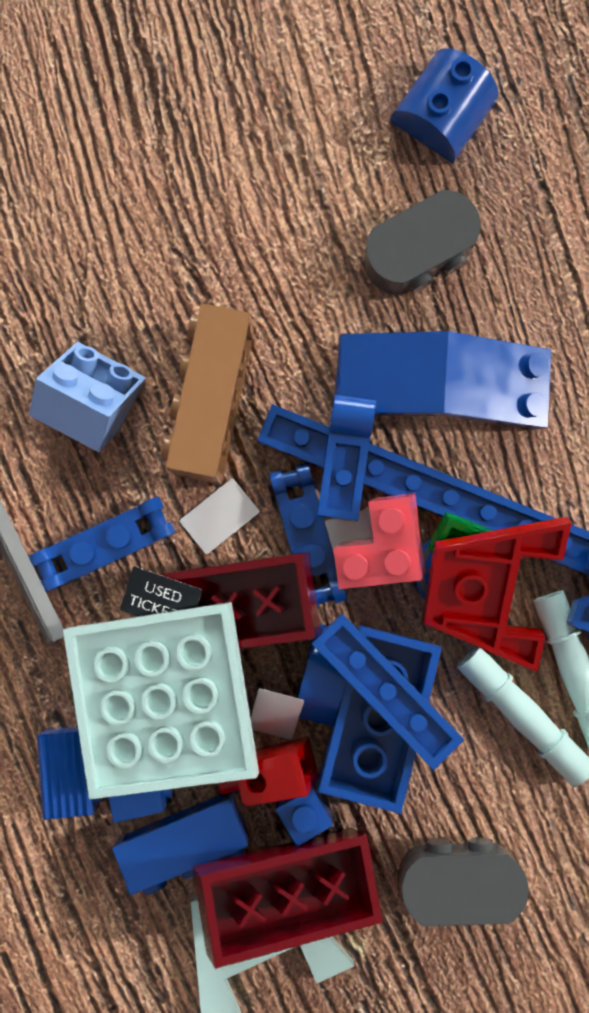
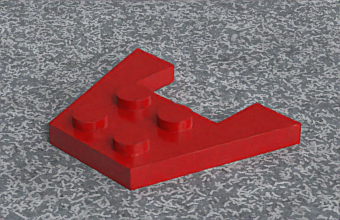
(475, 584)

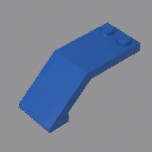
(447, 376)

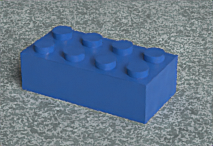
(363, 753)

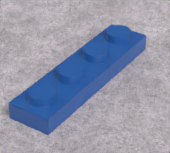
(388, 691)

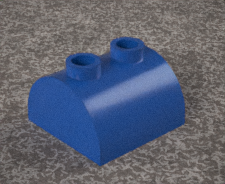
(447, 103)

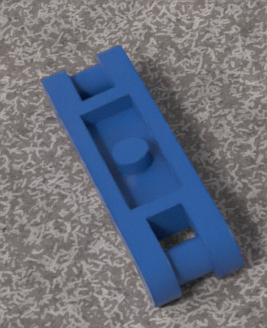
(306, 530)
(102, 545)

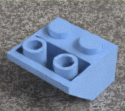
(85, 396)

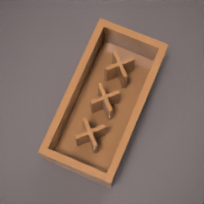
(209, 395)

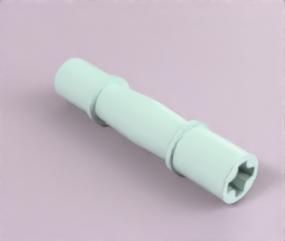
(568, 652)
(525, 716)

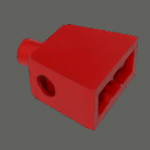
(284, 774)

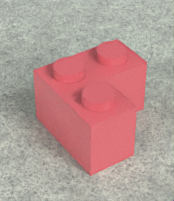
(391, 554)

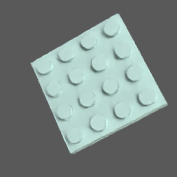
(161, 701)

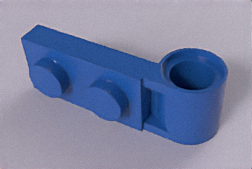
(346, 457)

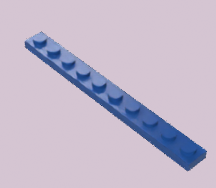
(399, 475)

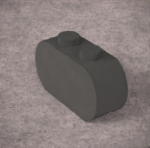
(422, 243)
(462, 883)

